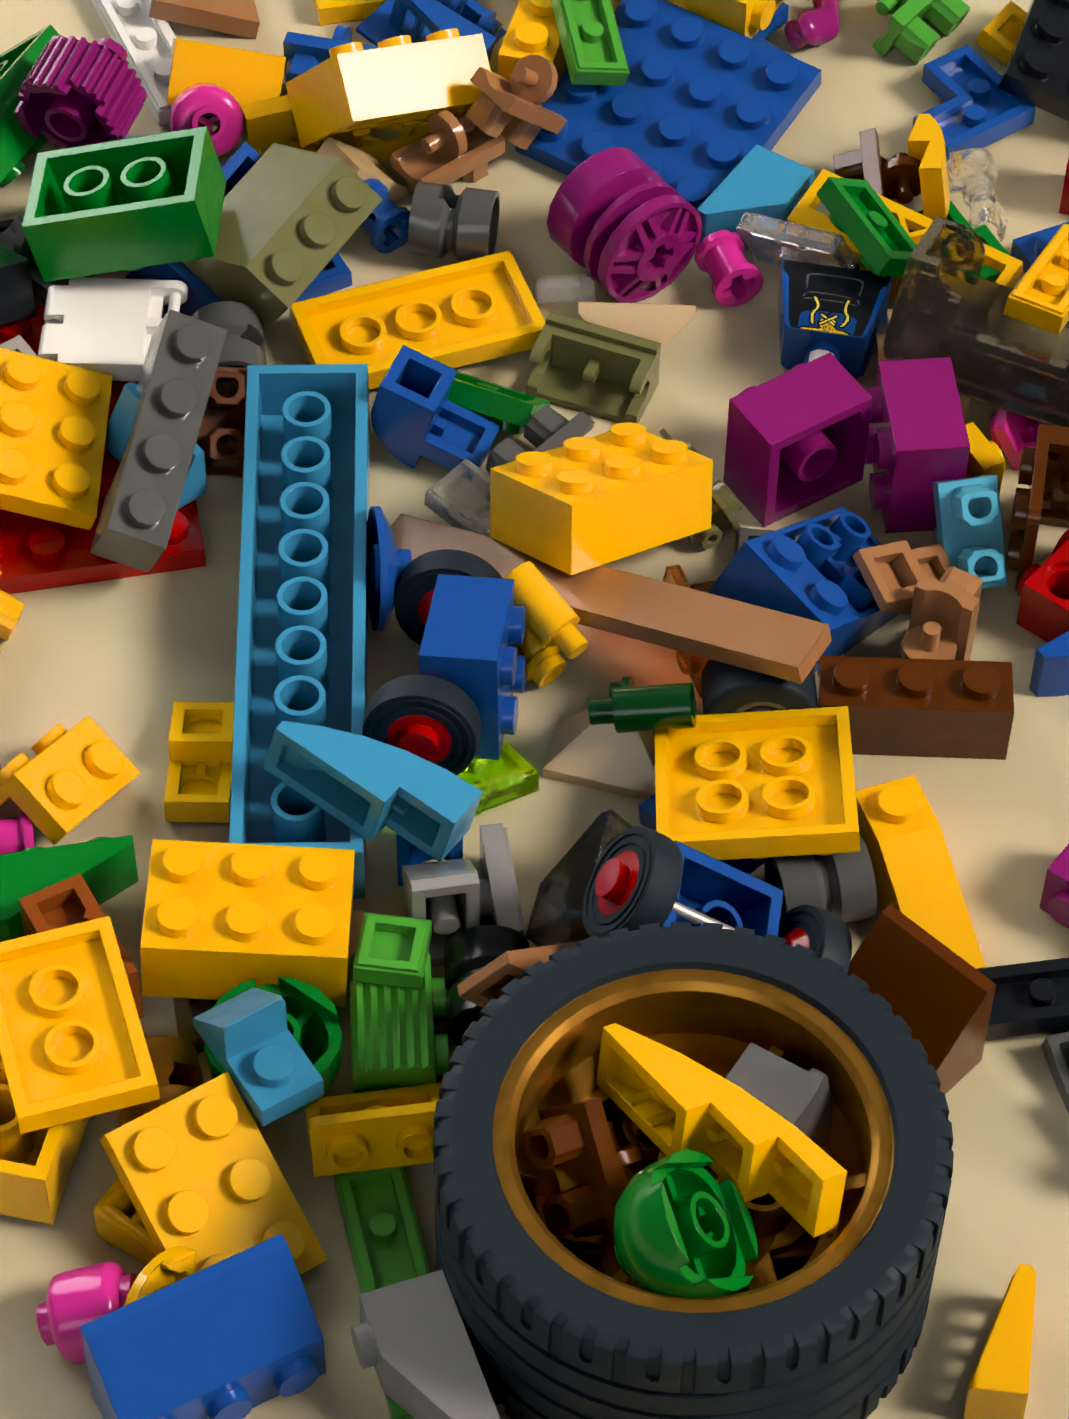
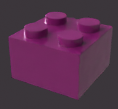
(796, 439)
(914, 440)

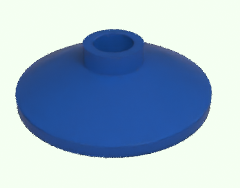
(384, 567)

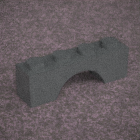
(162, 440)

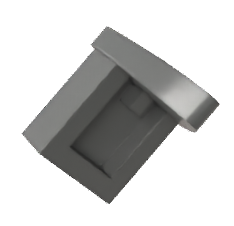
(786, 1089)

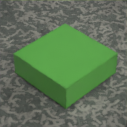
(392, 950)

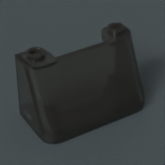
(957, 315)

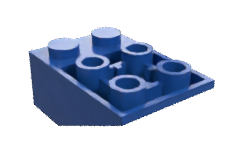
(810, 575)

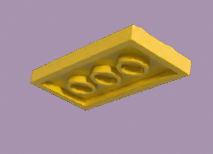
(447, 313)

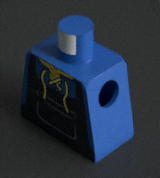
(831, 312)

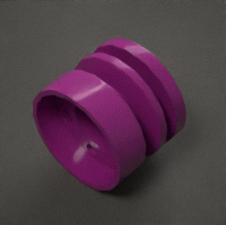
(624, 224)

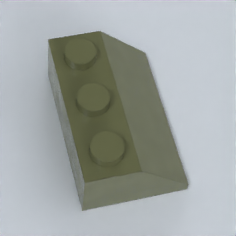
(283, 228)

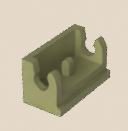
(594, 369)

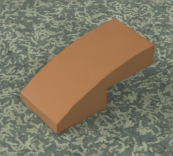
(895, 570)

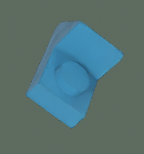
(260, 1053)

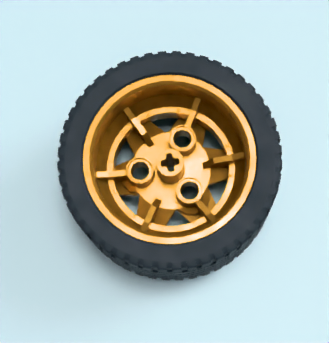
(593, 1341)

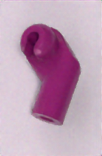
(814, 25)

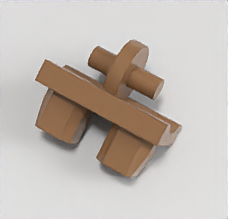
(513, 104)
(448, 152)
(943, 617)

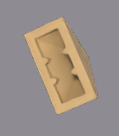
(643, 320)
(602, 757)

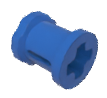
(382, 220)

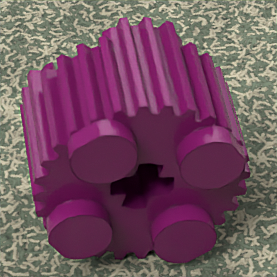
(80, 93)

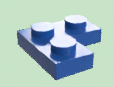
(973, 106)

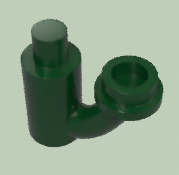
(645, 707)

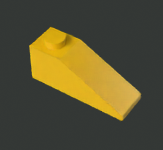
(915, 864)

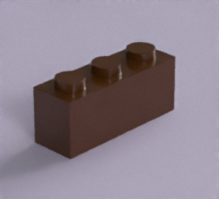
(921, 705)

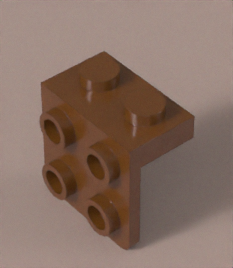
(1046, 499)

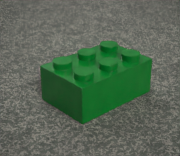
(125, 204)

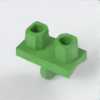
(908, 29)

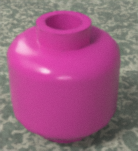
(209, 98)
(77, 1299)

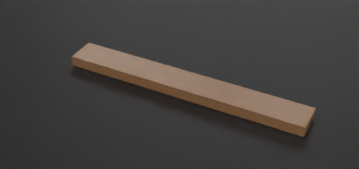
(650, 608)

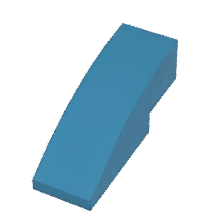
(374, 785)

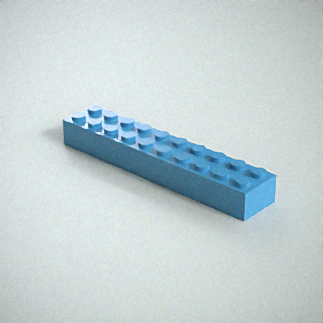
(300, 590)

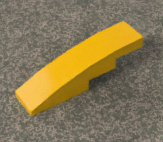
(698, 1110)

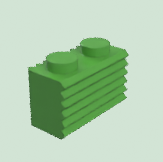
(395, 1033)

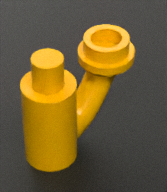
(548, 626)

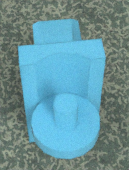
(972, 527)

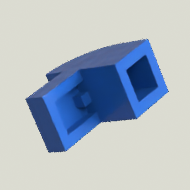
(418, 420)

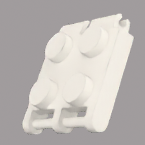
(106, 322)

